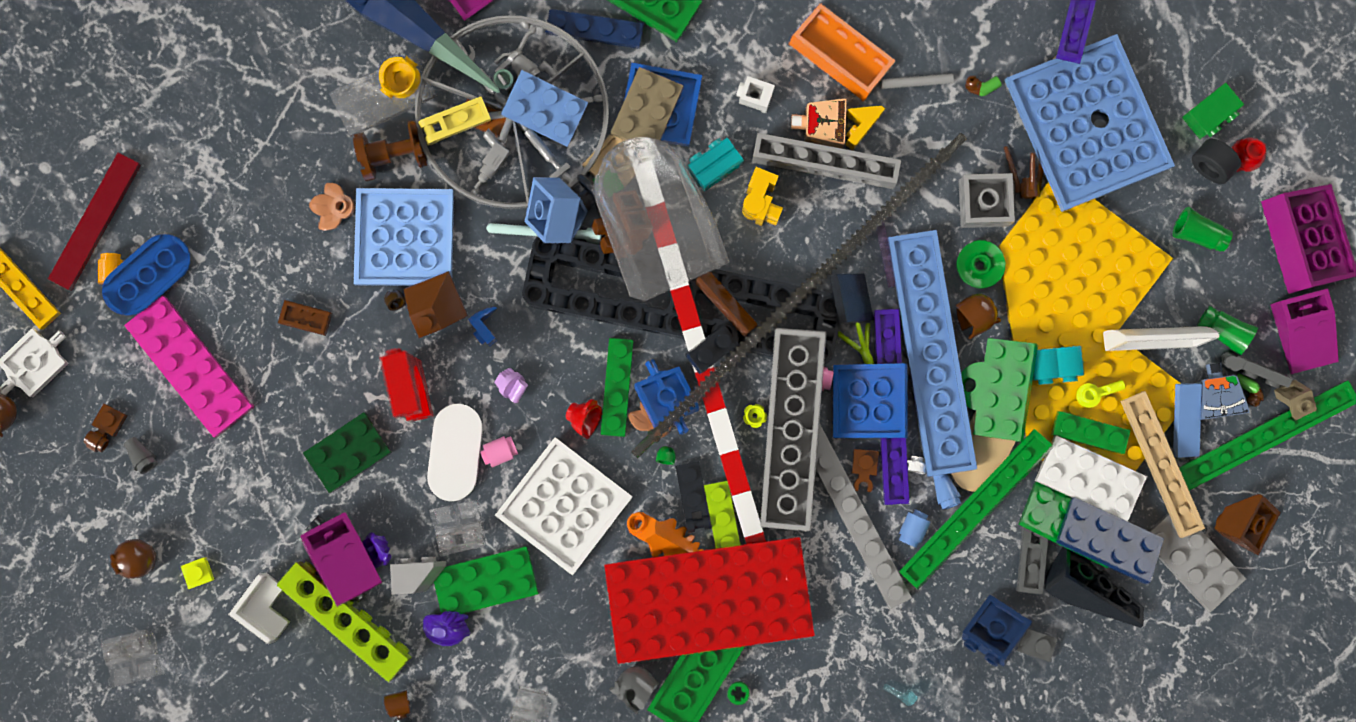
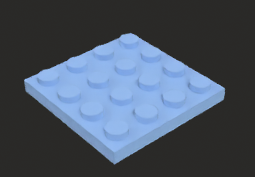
(402, 235)

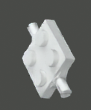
(32, 362)

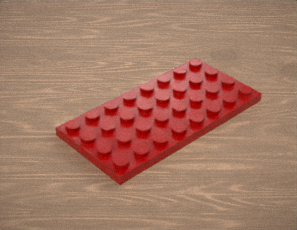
(709, 600)

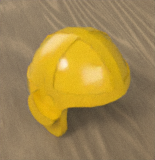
(399, 77)

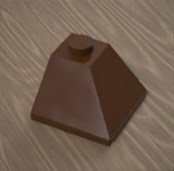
(434, 304)
(1248, 522)

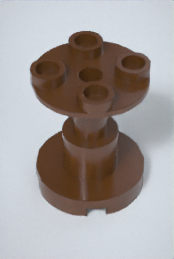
(381, 152)

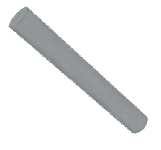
(917, 81)

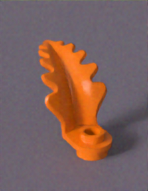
(661, 535)

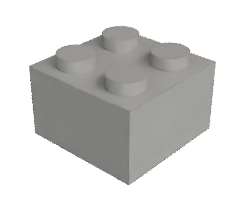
(986, 200)

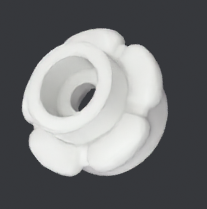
(916, 465)

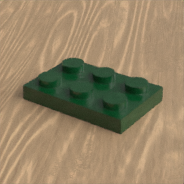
(347, 452)

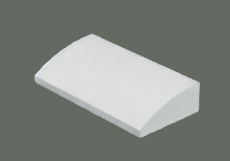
(1158, 338)

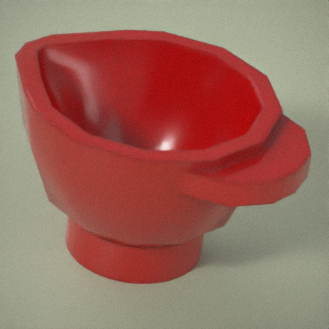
(1251, 153)
(584, 417)

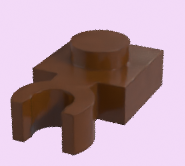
(864, 464)

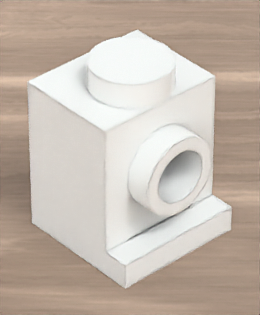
(757, 86)

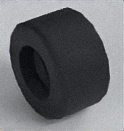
(1216, 161)

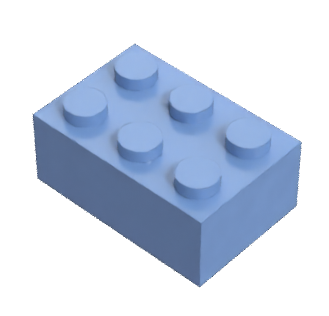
(544, 108)

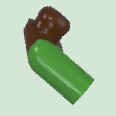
(981, 88)
(1253, 389)

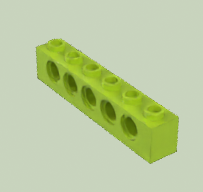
(388, 667)

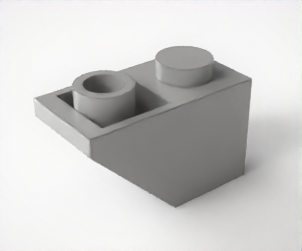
(414, 577)

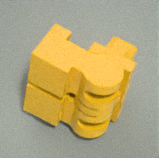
(755, 205)

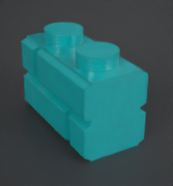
(715, 163)

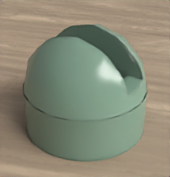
(507, 77)

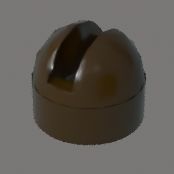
(394, 300)

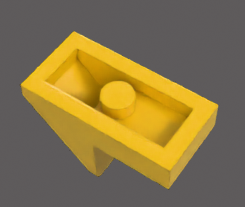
(865, 119)

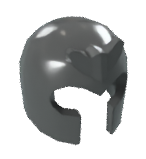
(634, 687)

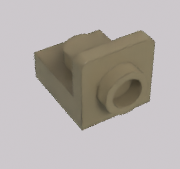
(1298, 398)

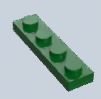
(617, 387)

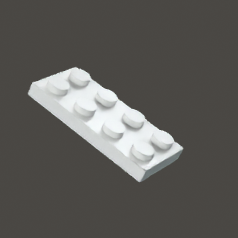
(1091, 478)

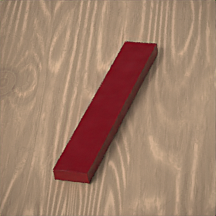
(94, 221)

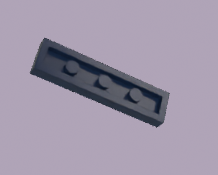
(597, 28)

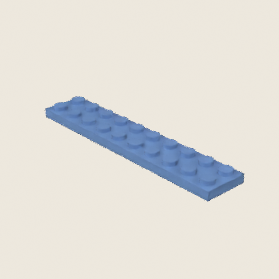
(932, 353)

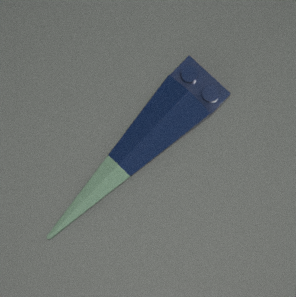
(413, 24)

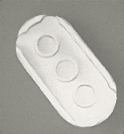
(455, 452)

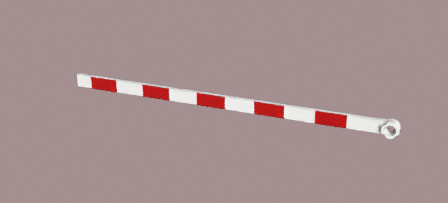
(720, 422)

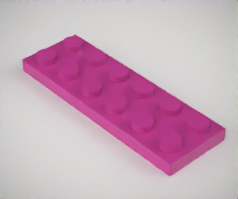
(189, 366)

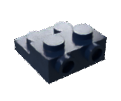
(995, 631)

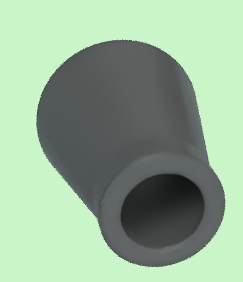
(140, 456)

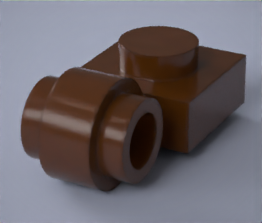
(108, 422)

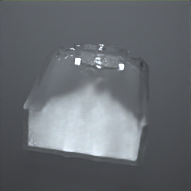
(655, 218)

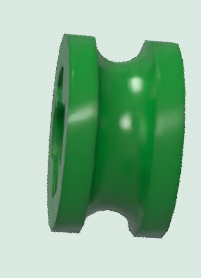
(732, 698)

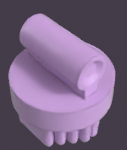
(511, 384)

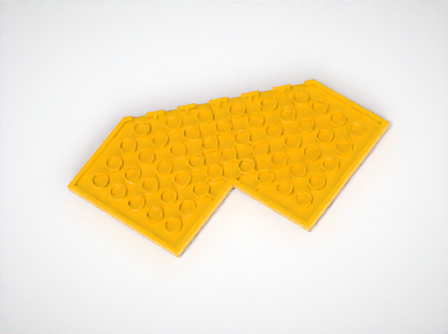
(1066, 286)

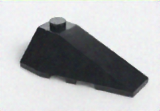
(1082, 585)

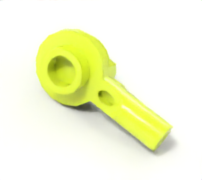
(1090, 395)

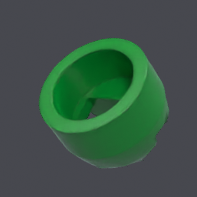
(666, 456)

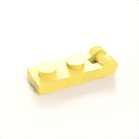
(455, 120)

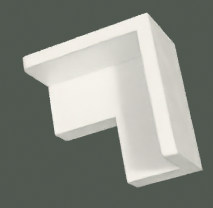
(255, 609)

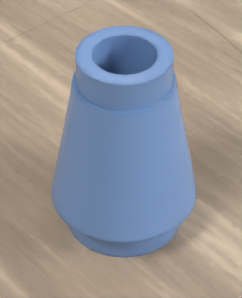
(946, 492)

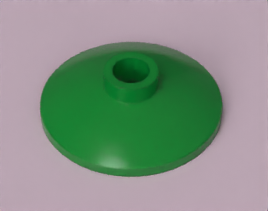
(989, 256)

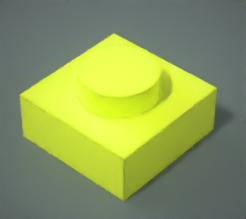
(197, 573)

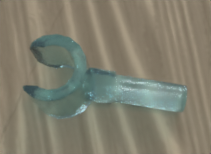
(908, 698)

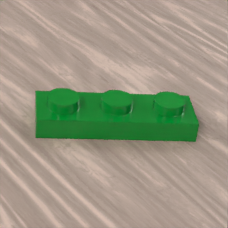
(1090, 432)

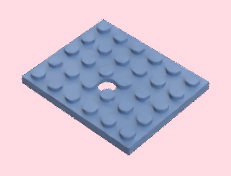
(1074, 154)

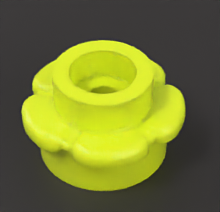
(756, 409)

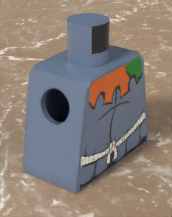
(1221, 394)

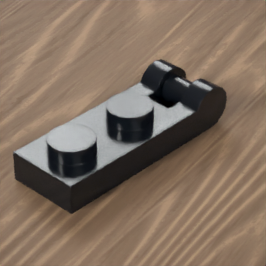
(693, 496)

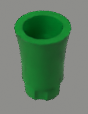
(1201, 230)
(1232, 331)

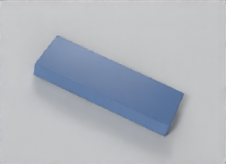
(1187, 420)

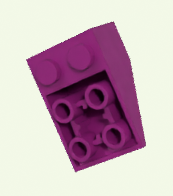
(1307, 330)
(340, 559)

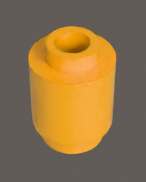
(107, 264)

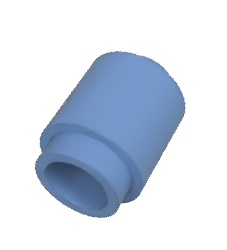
(914, 528)

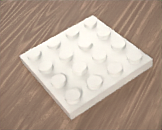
(563, 506)

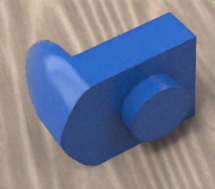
(483, 333)

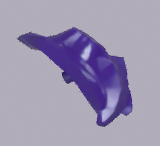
(377, 549)
(446, 628)

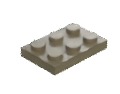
(647, 106)

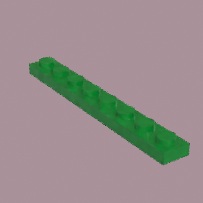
(1265, 436)
(976, 509)

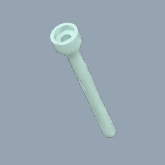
(587, 235)

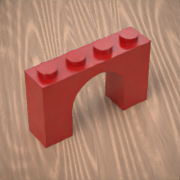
(406, 385)

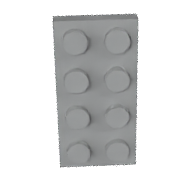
(1197, 564)

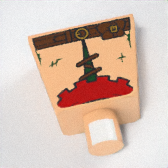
(823, 123)

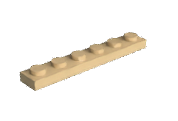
(1162, 464)

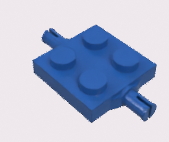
(662, 392)

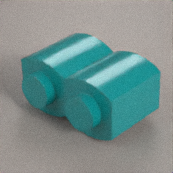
(1058, 363)

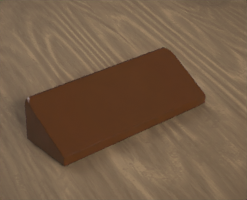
(726, 303)

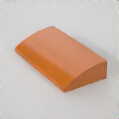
(841, 52)

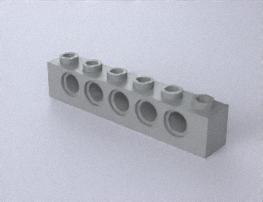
(826, 161)

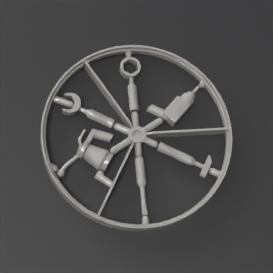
(498, 153)

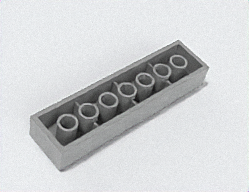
(793, 429)

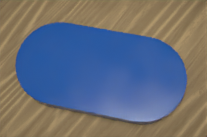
(146, 274)

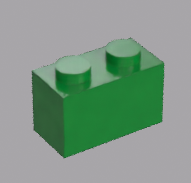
(1212, 111)

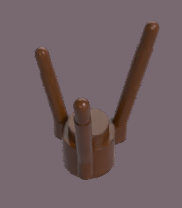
(1031, 186)

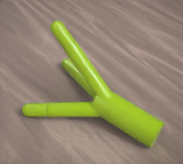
(864, 342)

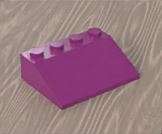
(1309, 238)

